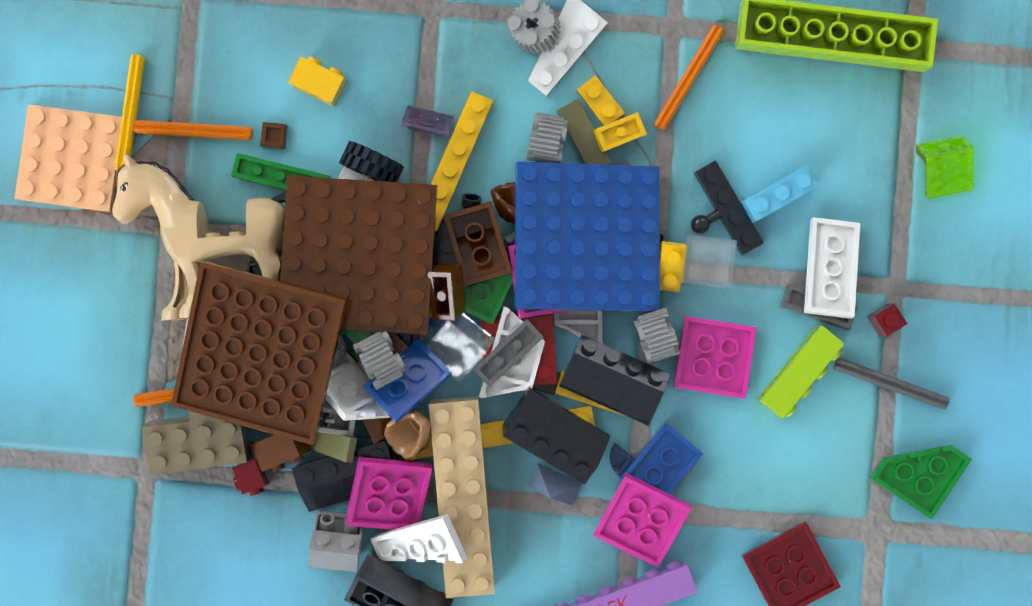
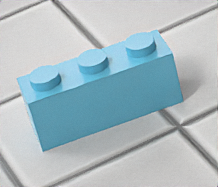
(780, 194)

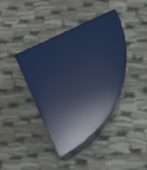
(619, 459)

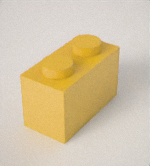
(317, 80)

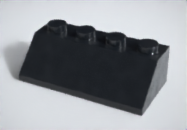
(614, 380)
(556, 435)
(331, 480)
(387, 586)

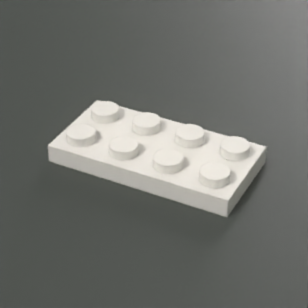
(832, 268)

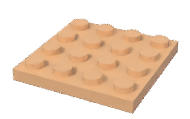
(68, 158)

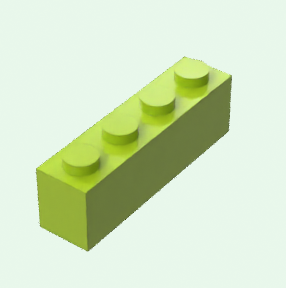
(800, 372)

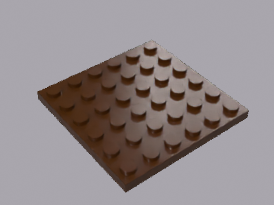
(364, 246)
(258, 352)

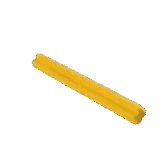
(130, 108)

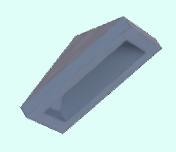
(554, 485)

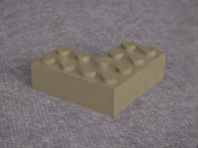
(194, 443)

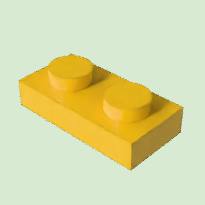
(600, 101)
(619, 132)
(671, 265)

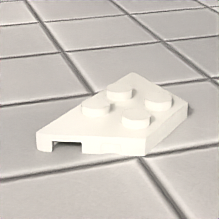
(522, 373)
(347, 394)

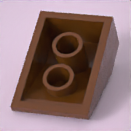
(478, 243)

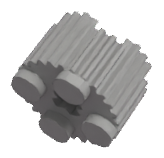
(526, 19)
(546, 138)
(656, 335)
(379, 359)

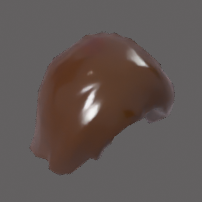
(504, 201)

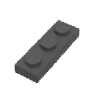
(795, 299)
(508, 353)

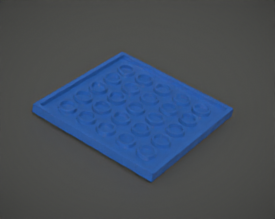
(587, 237)

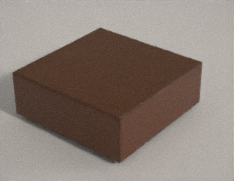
(274, 135)

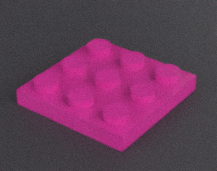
(714, 357)
(388, 493)
(642, 520)

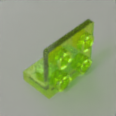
(947, 166)

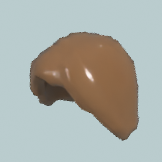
(408, 434)

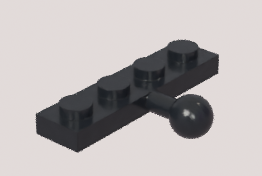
(726, 208)

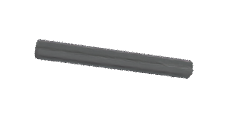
(891, 383)

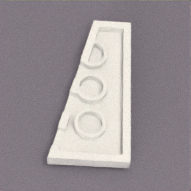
(578, 30)
(421, 541)

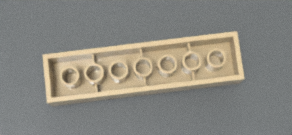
(463, 492)

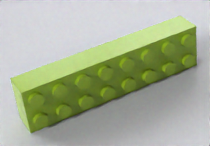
(837, 34)

